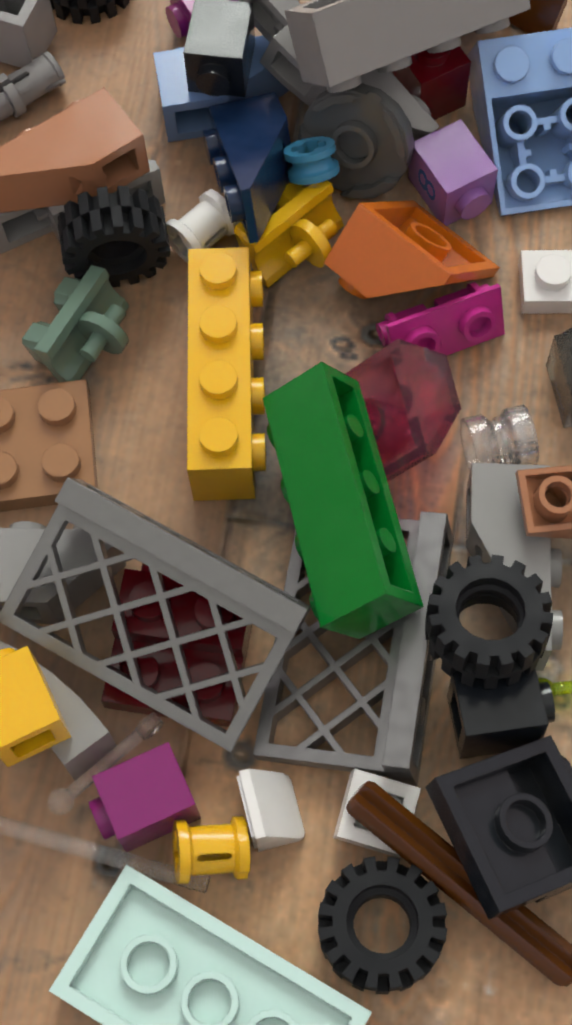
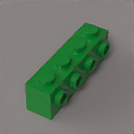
(340, 503)

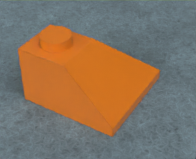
(402, 250)

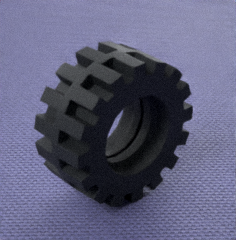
(497, 586)

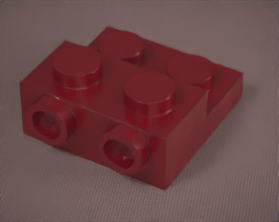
(159, 668)

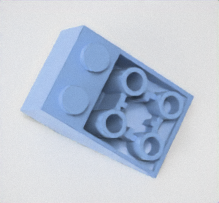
(526, 117)

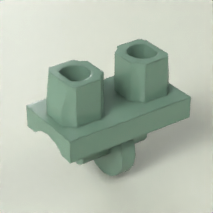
(82, 328)

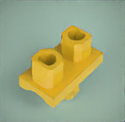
(295, 231)

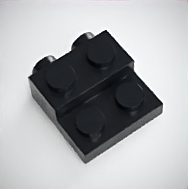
(511, 824)

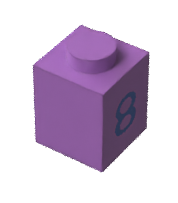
(453, 173)

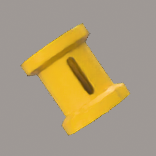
(210, 849)

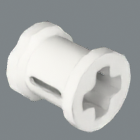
(201, 225)

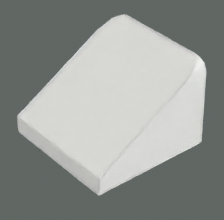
(270, 808)

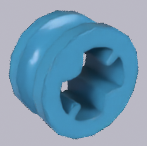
(311, 160)

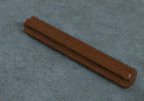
(441, 864)

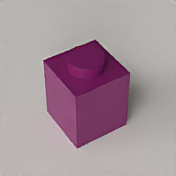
(142, 798)

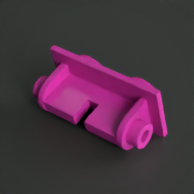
(454, 322)

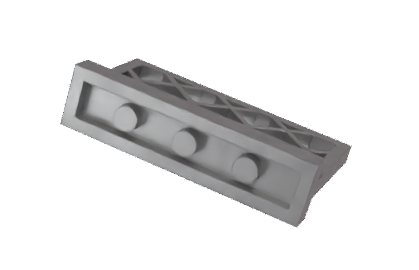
(181, 561)
(403, 692)

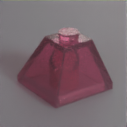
(407, 402)

